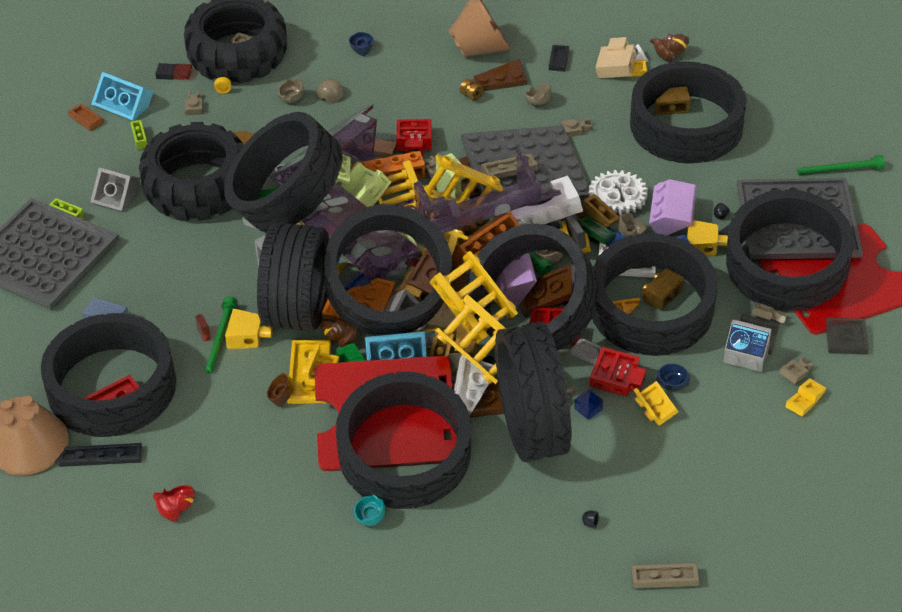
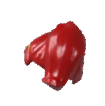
(173, 502)

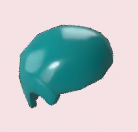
(369, 510)

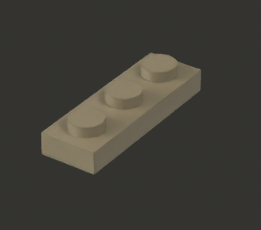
(506, 167)
(664, 575)

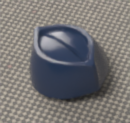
(361, 43)
(672, 377)

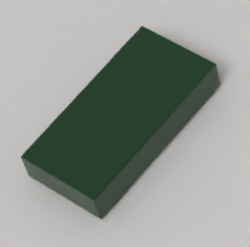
(596, 230)

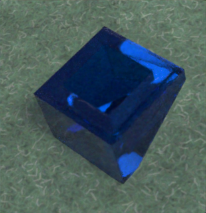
(588, 404)

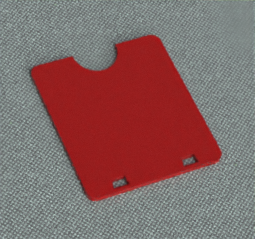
(865, 293)
(393, 435)

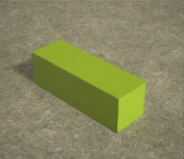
(138, 134)
(67, 207)

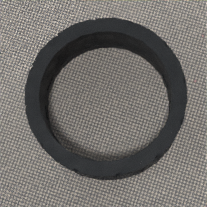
(688, 144)
(264, 152)
(791, 208)
(381, 218)
(534, 237)
(661, 252)
(101, 334)
(395, 390)
(533, 391)

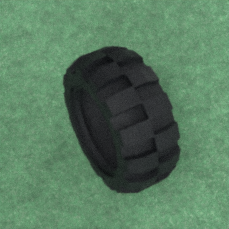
(235, 60)
(180, 148)

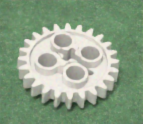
(629, 188)

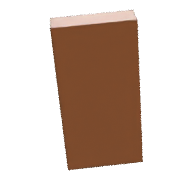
(85, 117)

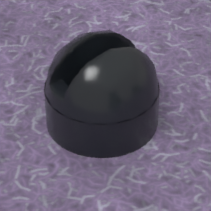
(721, 211)
(590, 518)

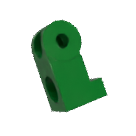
(349, 354)

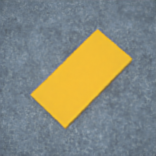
(299, 357)

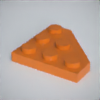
(371, 295)

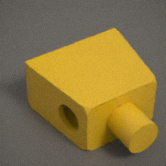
(705, 237)
(245, 330)

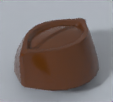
(280, 389)

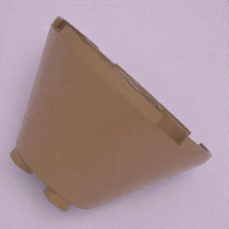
(477, 31)
(29, 436)

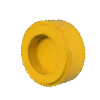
(222, 85)

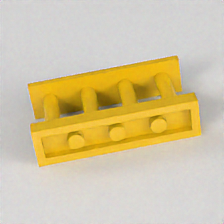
(445, 162)
(407, 174)
(454, 299)
(484, 321)

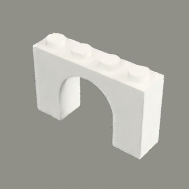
(557, 208)

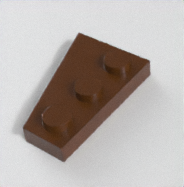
(502, 77)

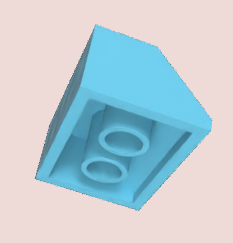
(121, 96)
(396, 346)

